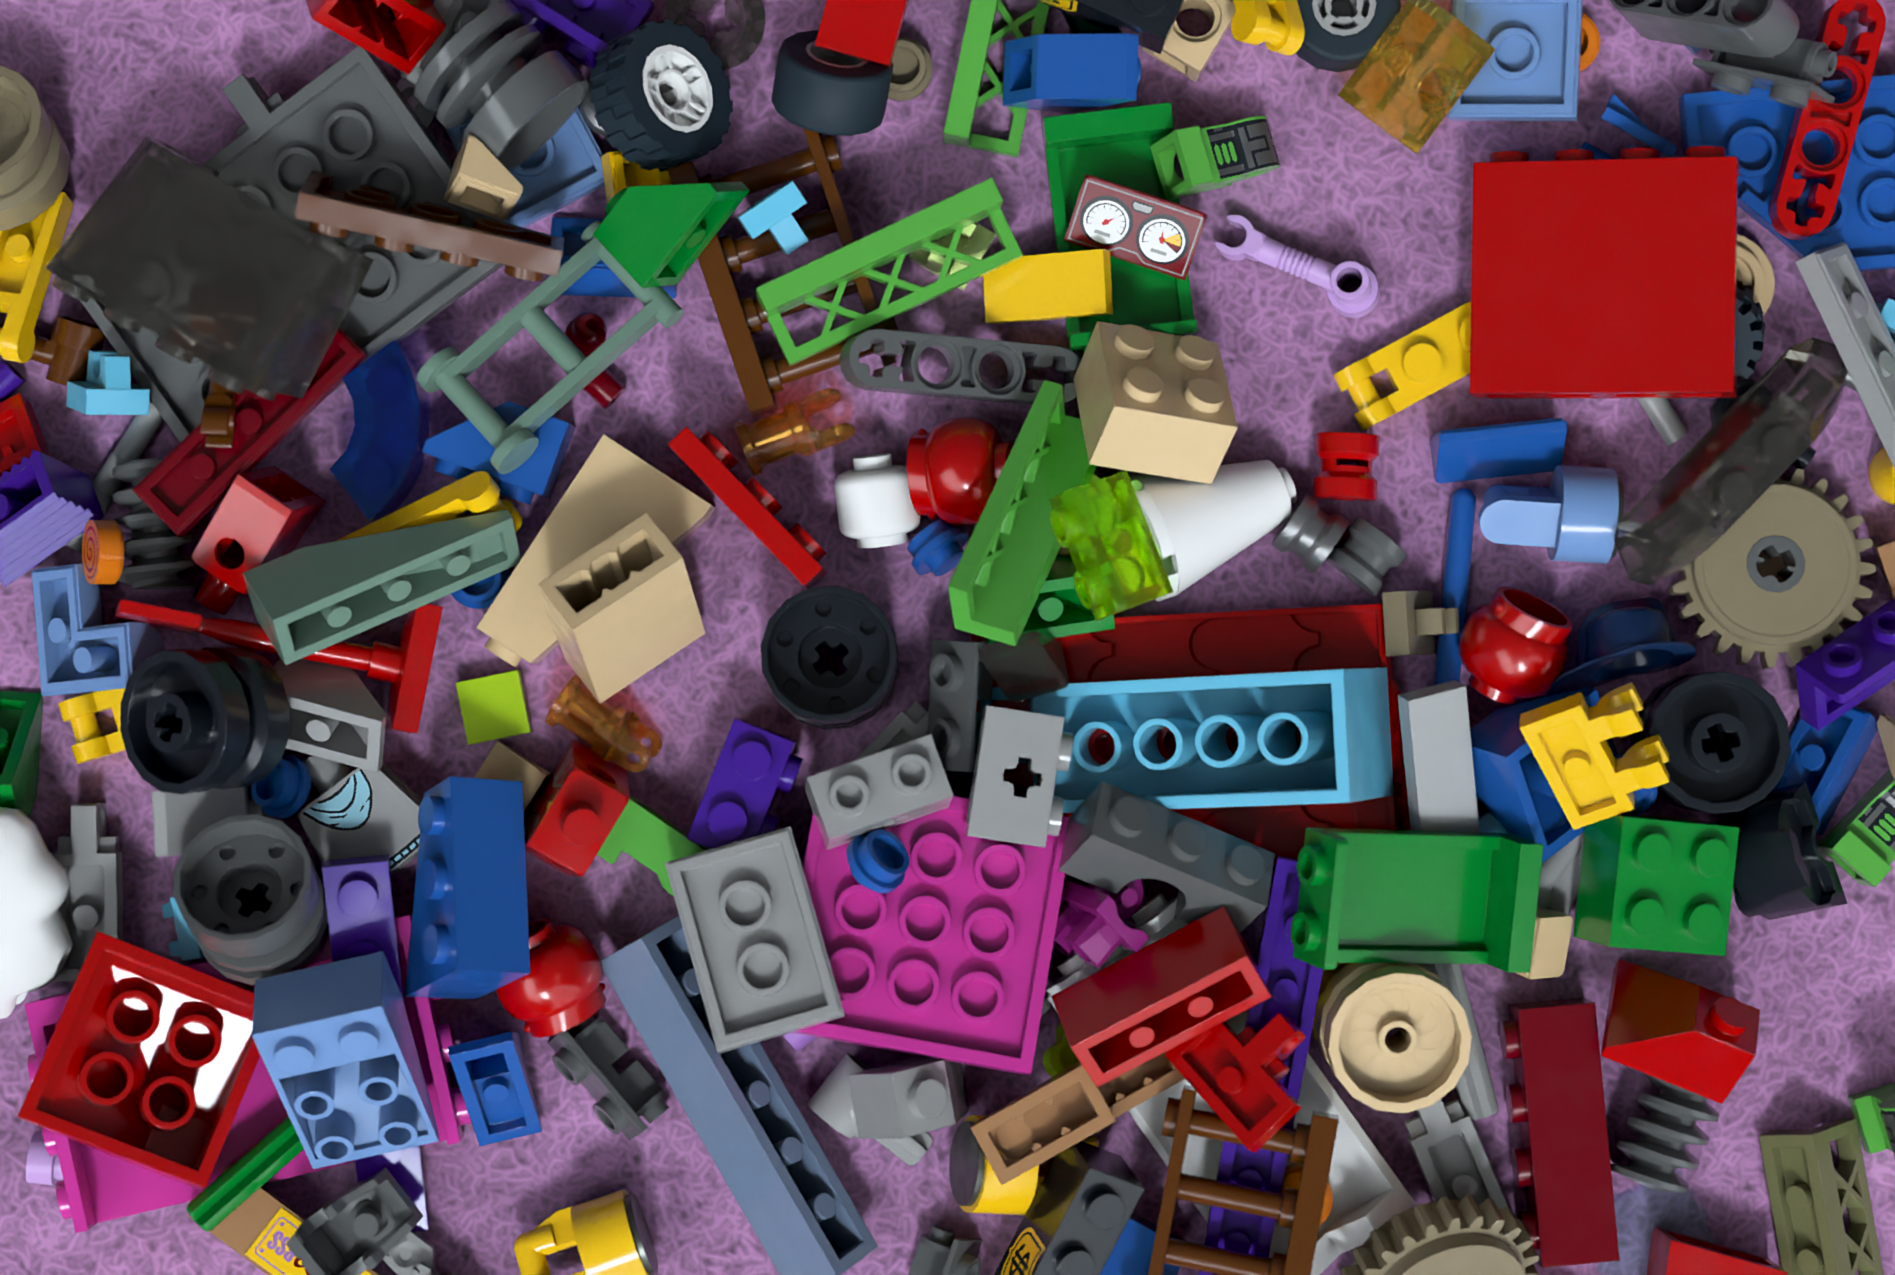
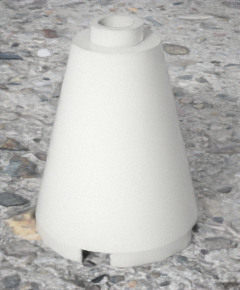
(1208, 524)

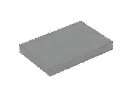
(754, 940)

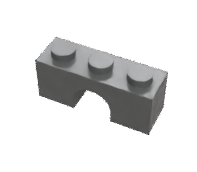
(1128, 838)

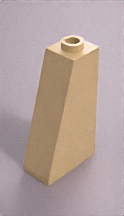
(601, 500)

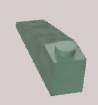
(364, 581)

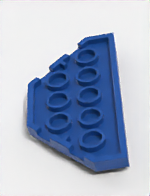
(1758, 133)

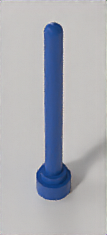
(1456, 581)

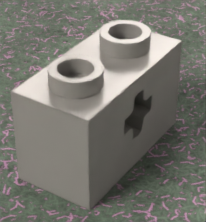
(1002, 741)
(878, 791)

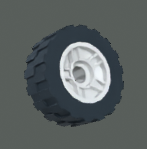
(661, 95)

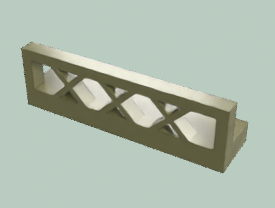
(1811, 1200)

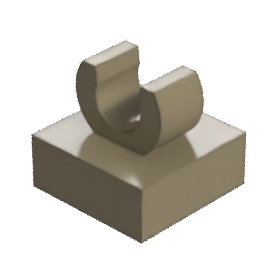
(1413, 622)

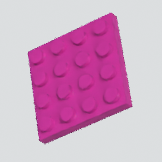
(950, 955)

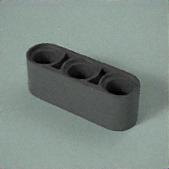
(1728, 26)

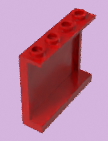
(1604, 275)

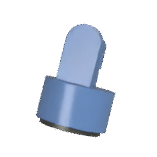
(1570, 518)

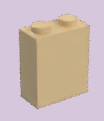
(622, 607)

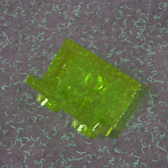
(1109, 546)

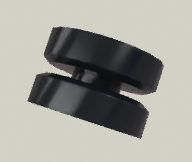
(204, 719)
(1747, 732)

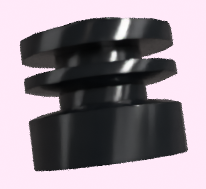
(839, 621)

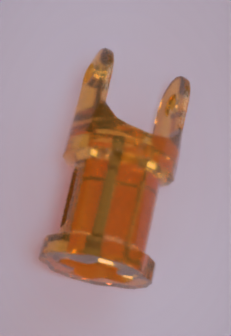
(790, 432)
(608, 729)

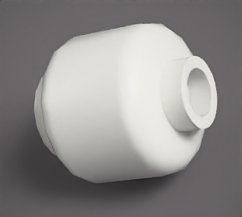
(875, 502)

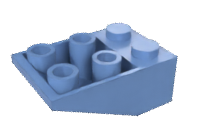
(344, 1059)

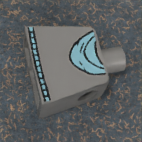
(361, 814)

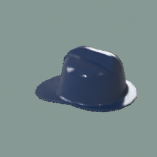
(1623, 642)

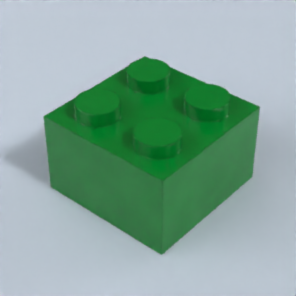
(1656, 884)

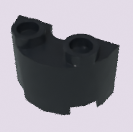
(1779, 859)

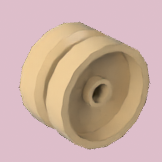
(1416, 1062)

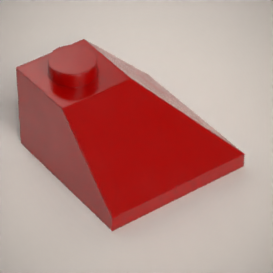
(1678, 1031)

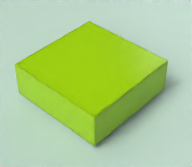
(494, 707)

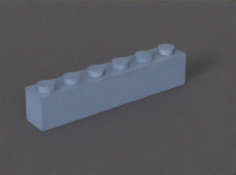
(739, 1113)

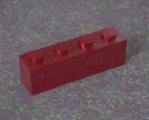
(1561, 1131)

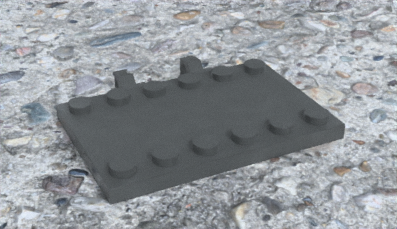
(361, 133)

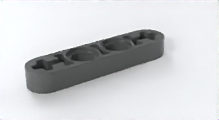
(963, 364)

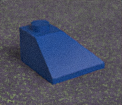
(1512, 781)

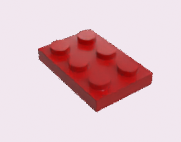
(751, 505)

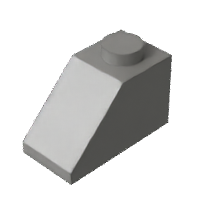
(333, 714)
(183, 816)
(908, 1098)

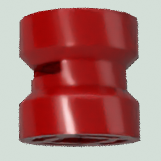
(1346, 481)

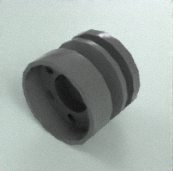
(491, 78)
(251, 898)

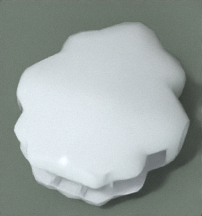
(31, 926)

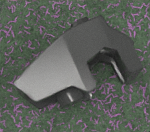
(355, 1227)

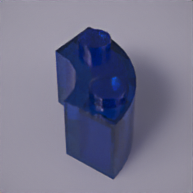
(388, 432)

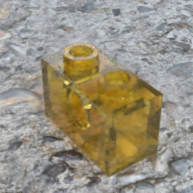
(1416, 72)

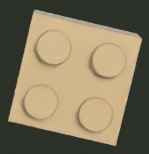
(1154, 403)

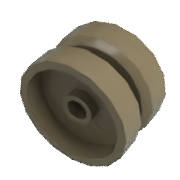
(31, 153)

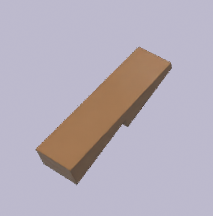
(1064, 1113)

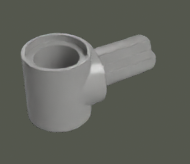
(835, 1106)

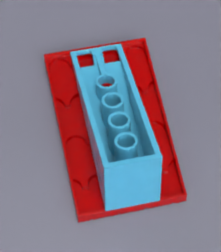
(1231, 719)

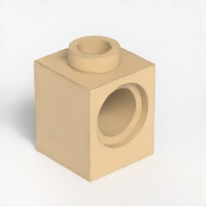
(1191, 54)

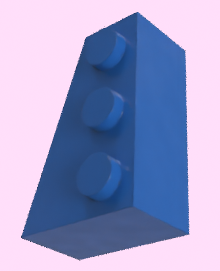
(469, 891)

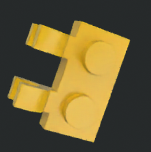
(1578, 761)

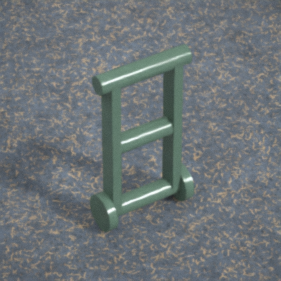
(516, 441)

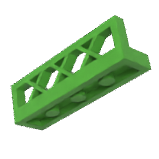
(970, 73)
(879, 249)
(1014, 535)

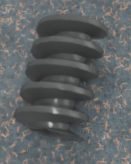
(152, 541)
(1665, 1137)

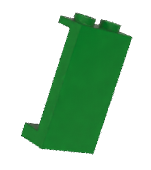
(1118, 150)
(1416, 898)

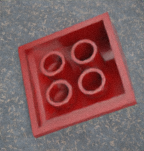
(146, 1062)

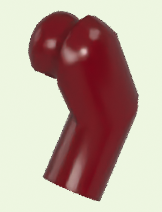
(588, 333)

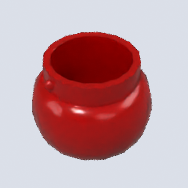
(955, 469)
(1514, 645)
(561, 981)

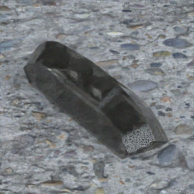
(1733, 463)

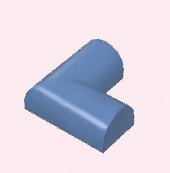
(73, 642)

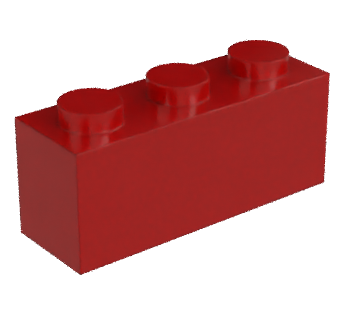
(1160, 996)

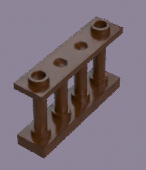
(725, 256)
(1295, 1208)

